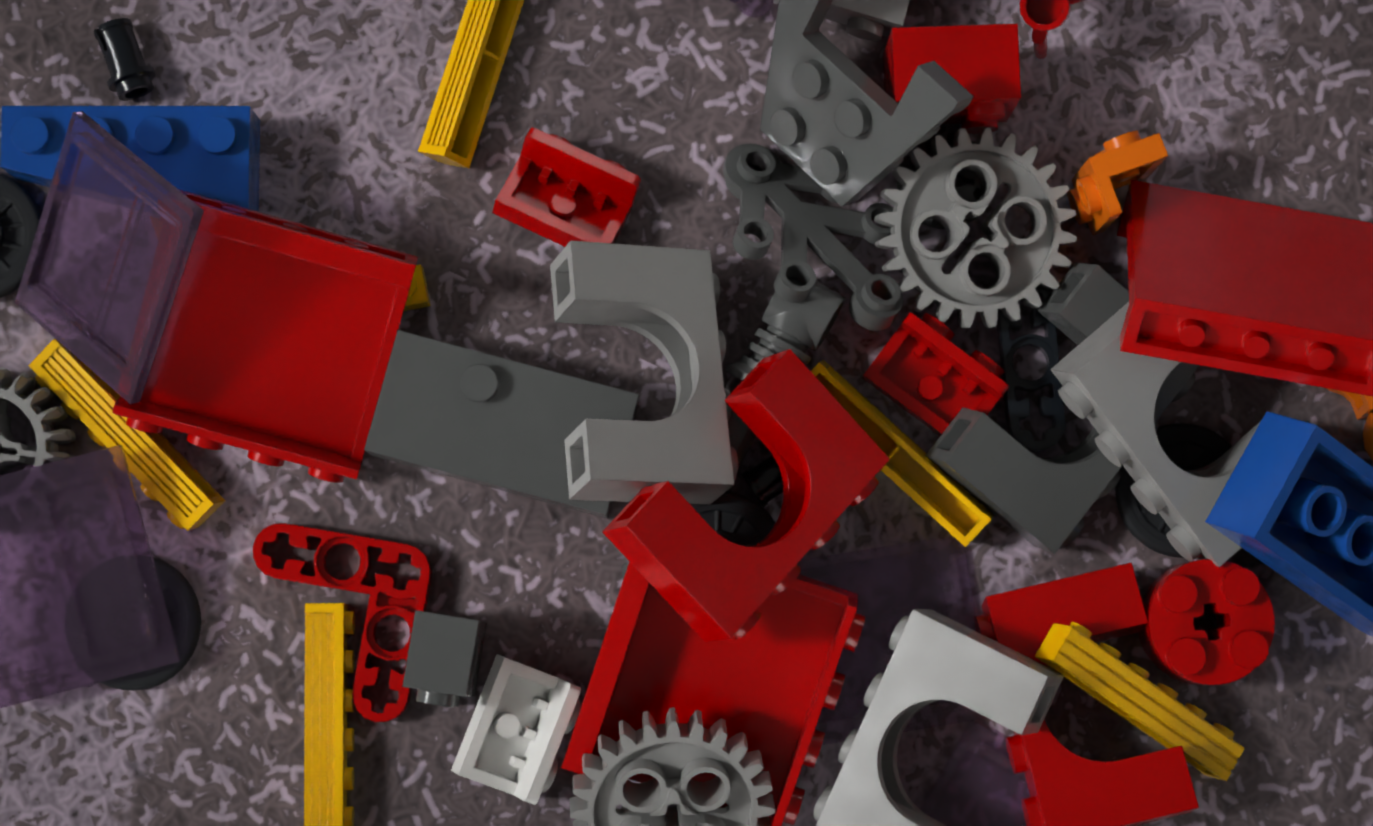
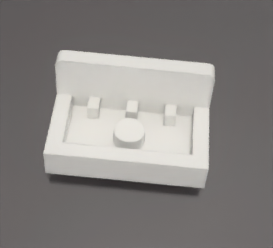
(518, 730)

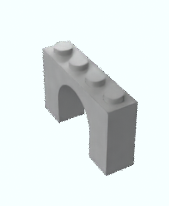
(672, 303)
(1119, 400)
(929, 663)

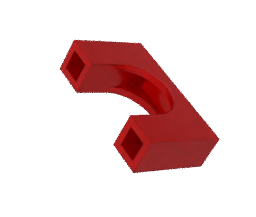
(823, 470)
(1060, 783)

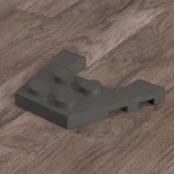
(836, 116)

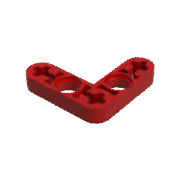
(382, 602)

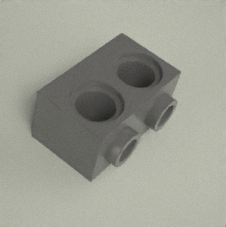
(444, 658)

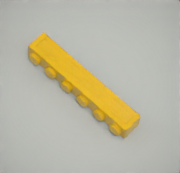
(469, 81)
(149, 456)
(908, 466)
(1138, 700)
(326, 715)

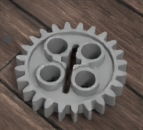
(932, 195)
(672, 756)

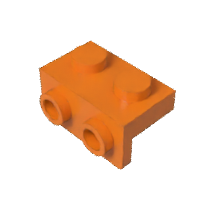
(1094, 184)

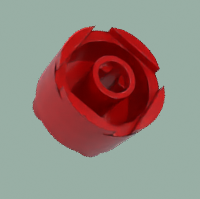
(1231, 648)

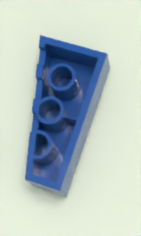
(193, 147)

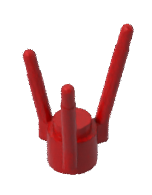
(1045, 16)

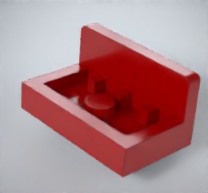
(566, 192)
(933, 375)

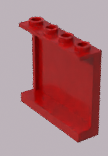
(1249, 287)
(276, 341)
(761, 684)

